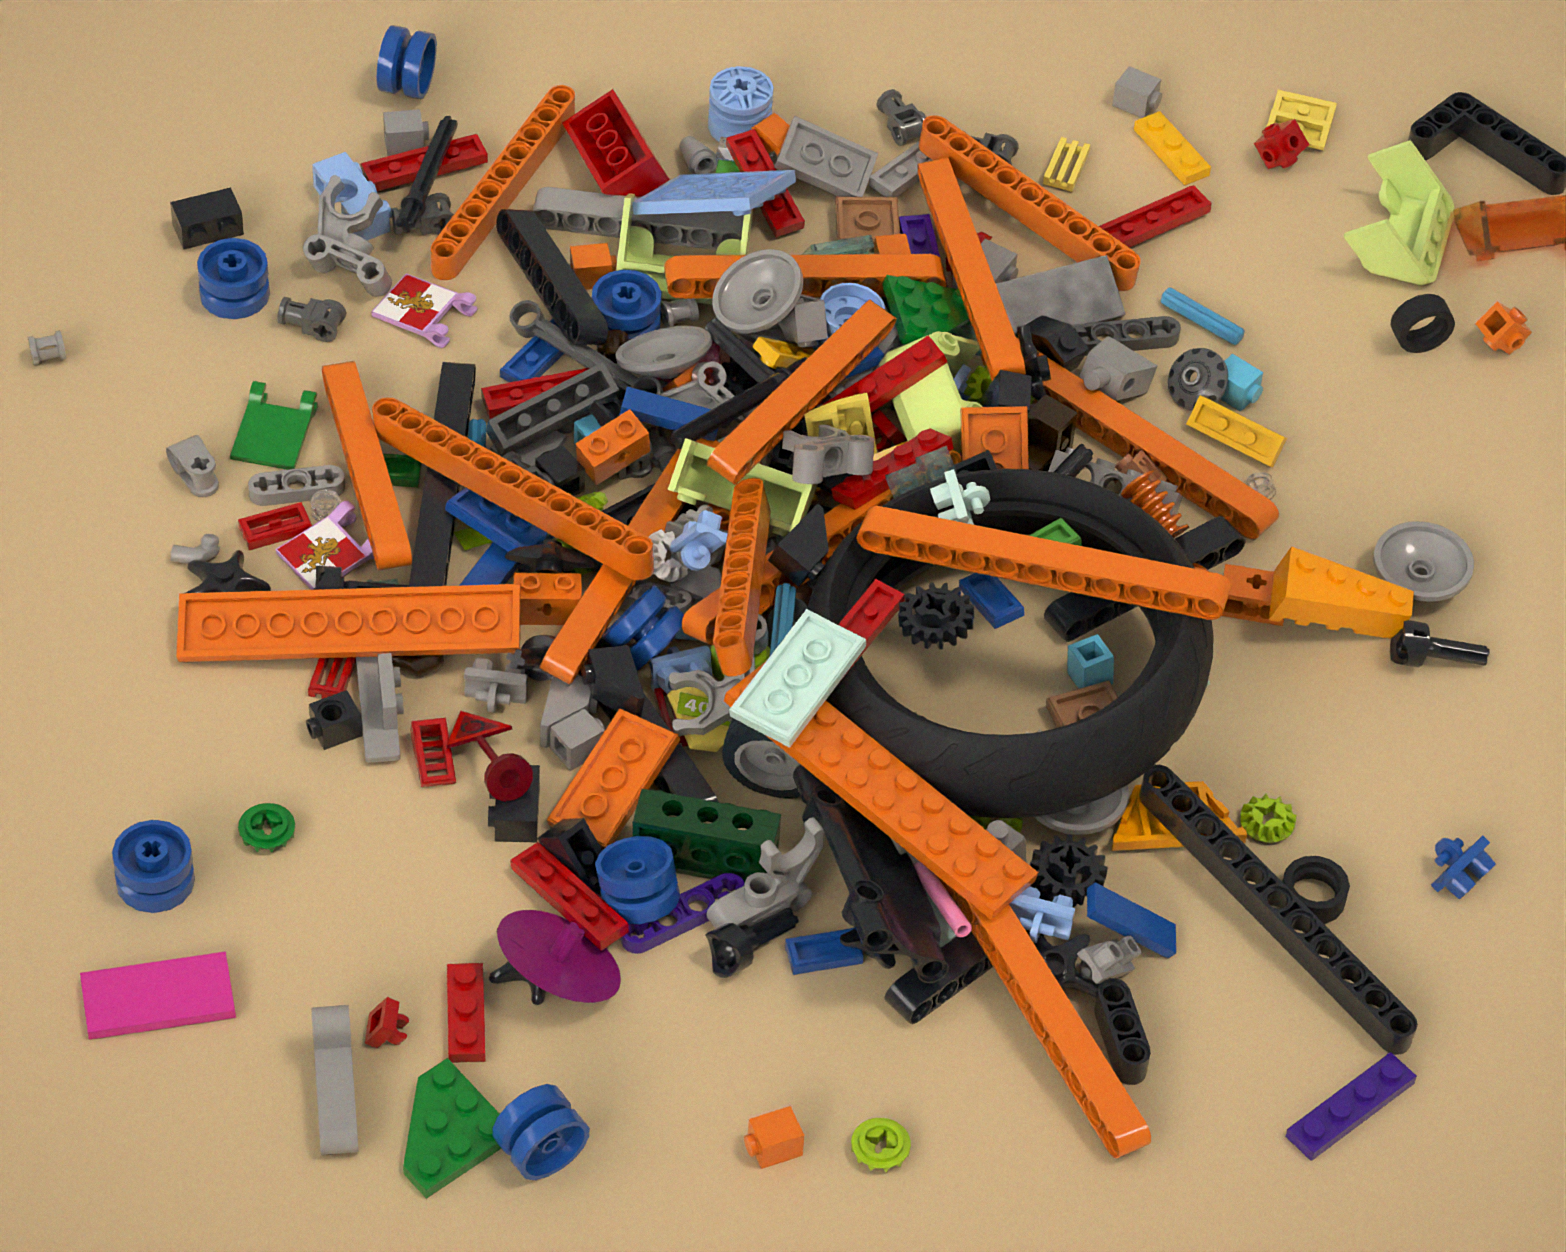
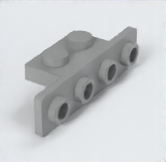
(379, 707)

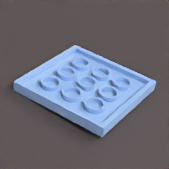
(715, 192)

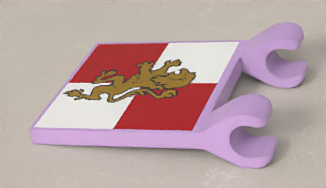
(420, 306)
(325, 545)

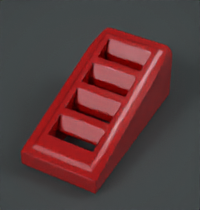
(432, 728)

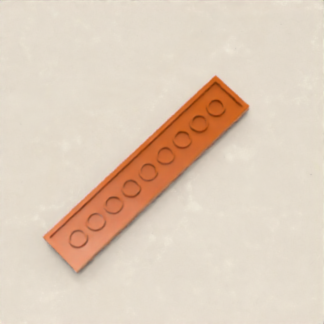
(349, 622)
(906, 808)

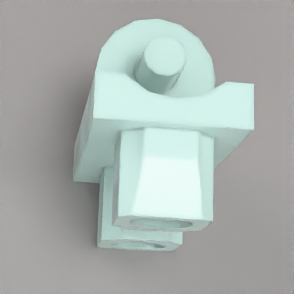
(951, 493)

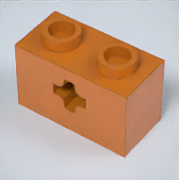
(613, 447)
(1249, 594)
(548, 597)

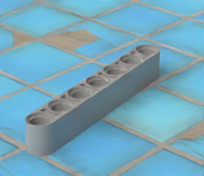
(603, 213)

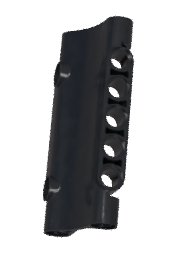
(883, 886)

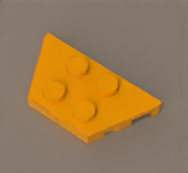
(1144, 831)

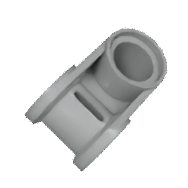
(194, 466)

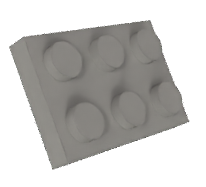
(826, 159)

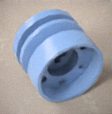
(738, 101)
(842, 302)

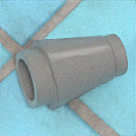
(697, 156)

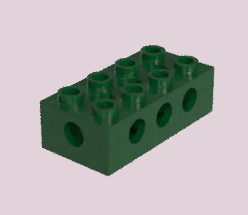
(719, 838)

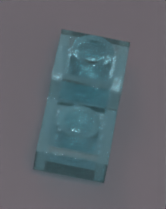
(927, 469)

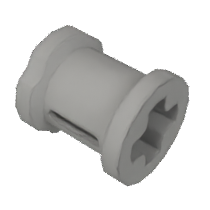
(678, 311)
(39, 355)

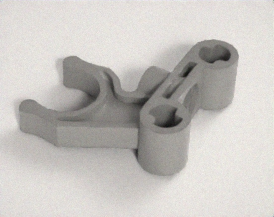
(339, 246)
(705, 395)
(828, 454)
(717, 709)
(775, 890)

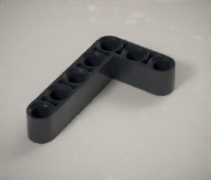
(1492, 134)

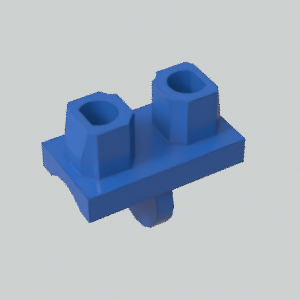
(1473, 858)

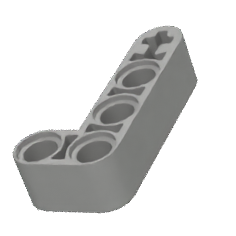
(334, 1079)

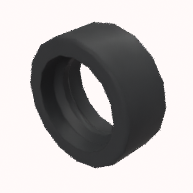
(1416, 310)
(1324, 870)

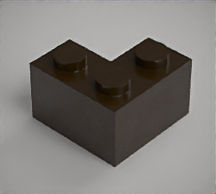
(1049, 429)

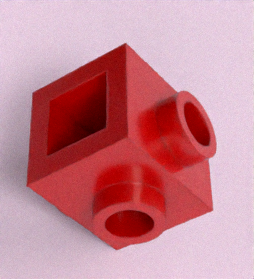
(1281, 144)

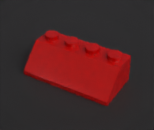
(615, 148)

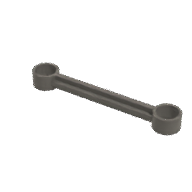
(581, 353)

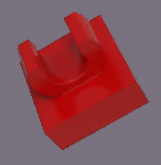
(887, 431)
(383, 1024)

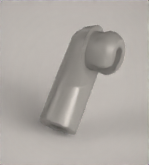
(204, 552)

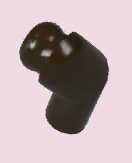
(418, 665)

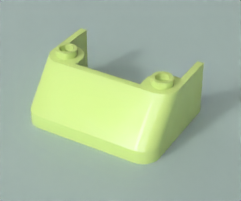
(1419, 224)
(637, 249)
(935, 399)
(695, 480)

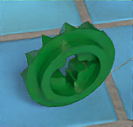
(277, 817)

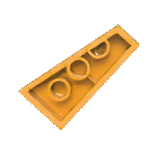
(1337, 596)

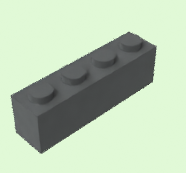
(550, 410)

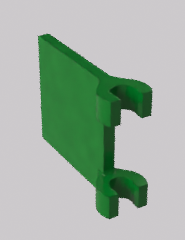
(271, 432)

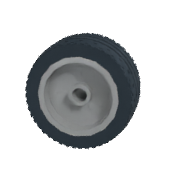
(758, 762)

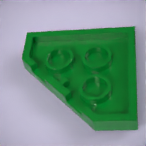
(923, 308)
(447, 1129)

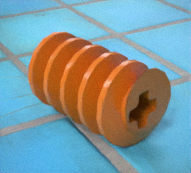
(1143, 494)

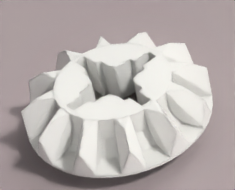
(668, 570)

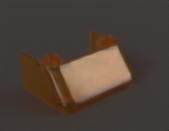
(1511, 225)

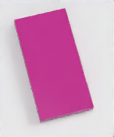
(157, 995)

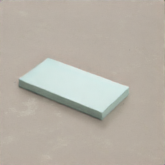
(797, 678)

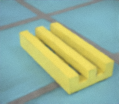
(1071, 149)

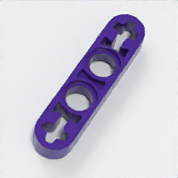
(686, 917)

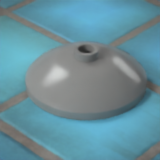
(757, 291)
(664, 351)
(1424, 560)
(1089, 817)

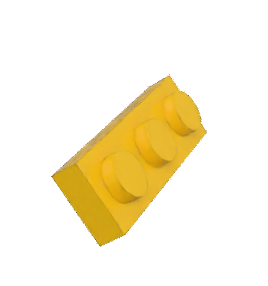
(1172, 148)
(780, 353)
(1236, 431)

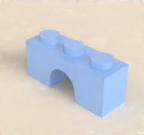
(354, 193)

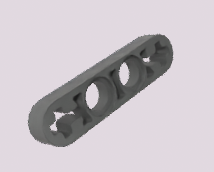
(1119, 329)

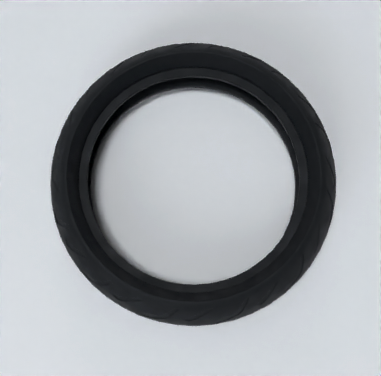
(1051, 767)

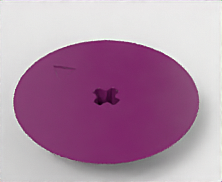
(582, 968)

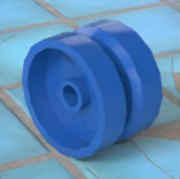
(406, 62)
(233, 278)
(629, 301)
(640, 622)
(153, 866)
(638, 878)
(540, 1132)

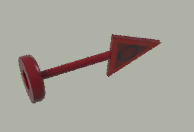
(507, 774)

